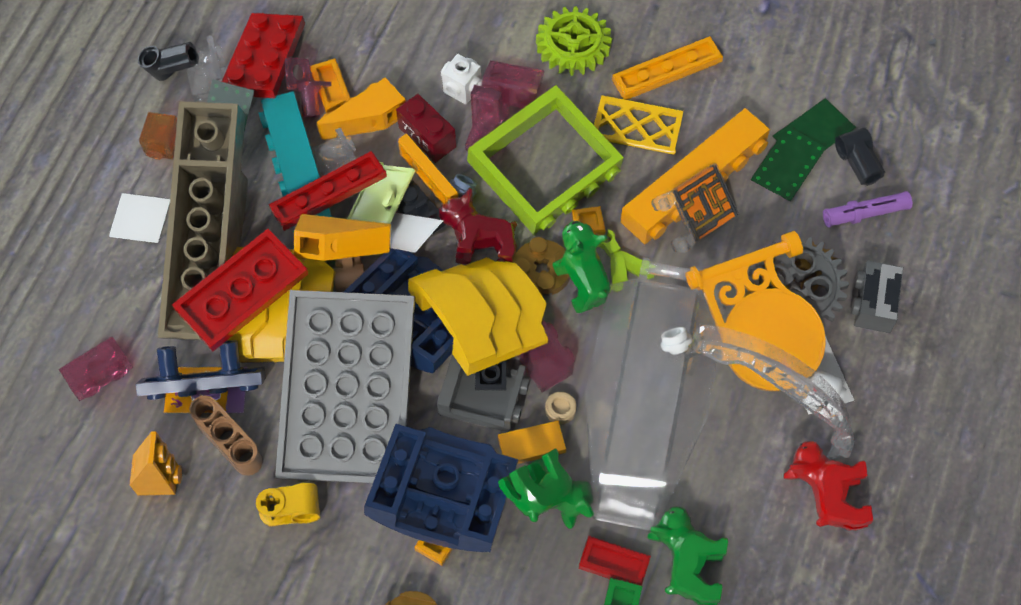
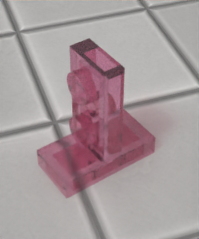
(486, 113)

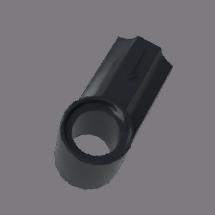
(168, 60)
(858, 150)

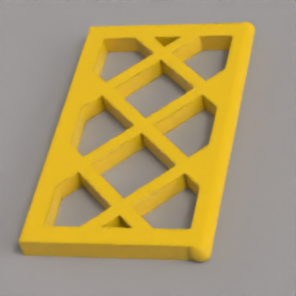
(655, 113)

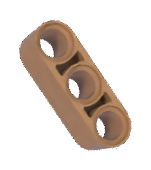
(219, 423)

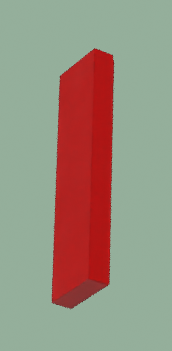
(328, 190)

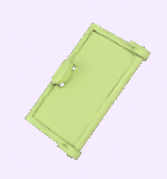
(375, 200)

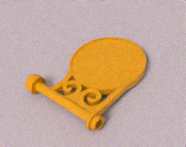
(766, 313)

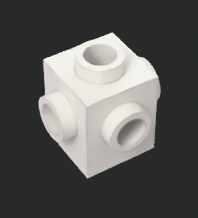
(460, 77)

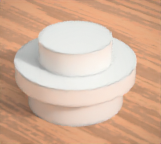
(676, 340)

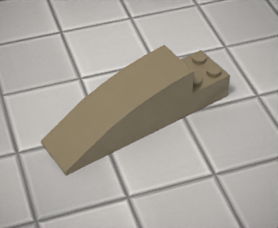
(204, 203)

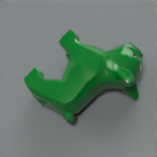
(583, 266)
(548, 490)
(689, 553)

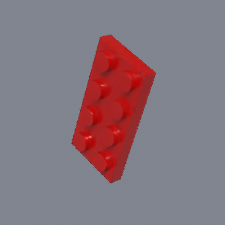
(262, 53)
(240, 289)

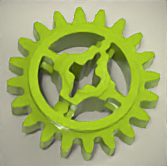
(573, 40)

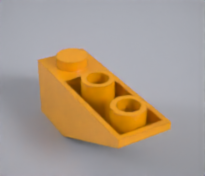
(364, 113)
(339, 238)
(154, 468)

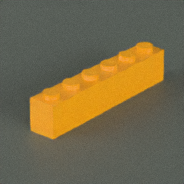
(727, 147)

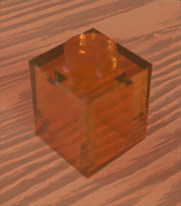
(159, 136)

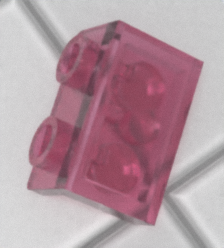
(517, 83)
(549, 362)
(96, 369)

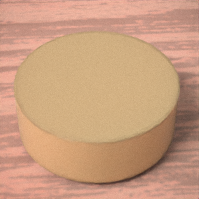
(560, 407)

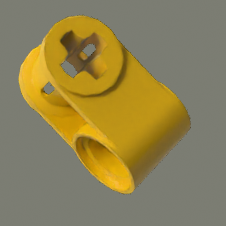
(293, 504)

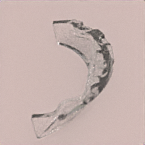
(783, 372)

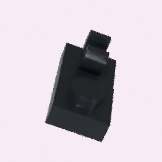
(417, 203)

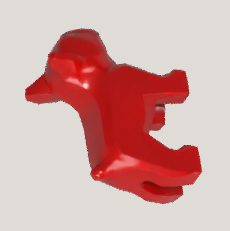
(830, 485)

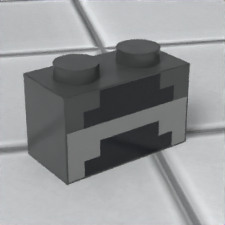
(877, 297)

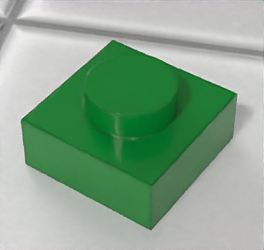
(622, 593)

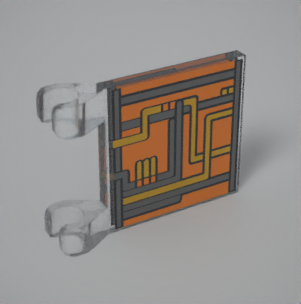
(702, 205)

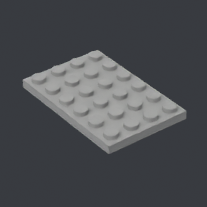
(343, 383)

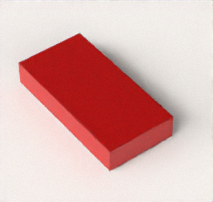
(614, 561)

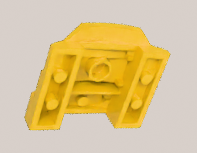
(486, 308)
(265, 335)

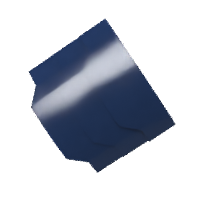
(390, 276)
(440, 489)

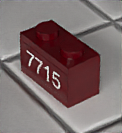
(426, 128)

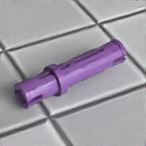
(855, 211)

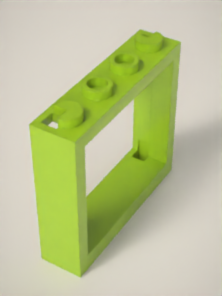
(519, 123)

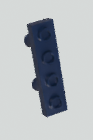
(188, 384)

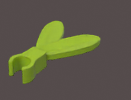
(621, 261)

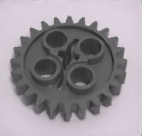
(829, 279)

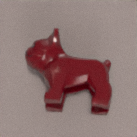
(477, 230)

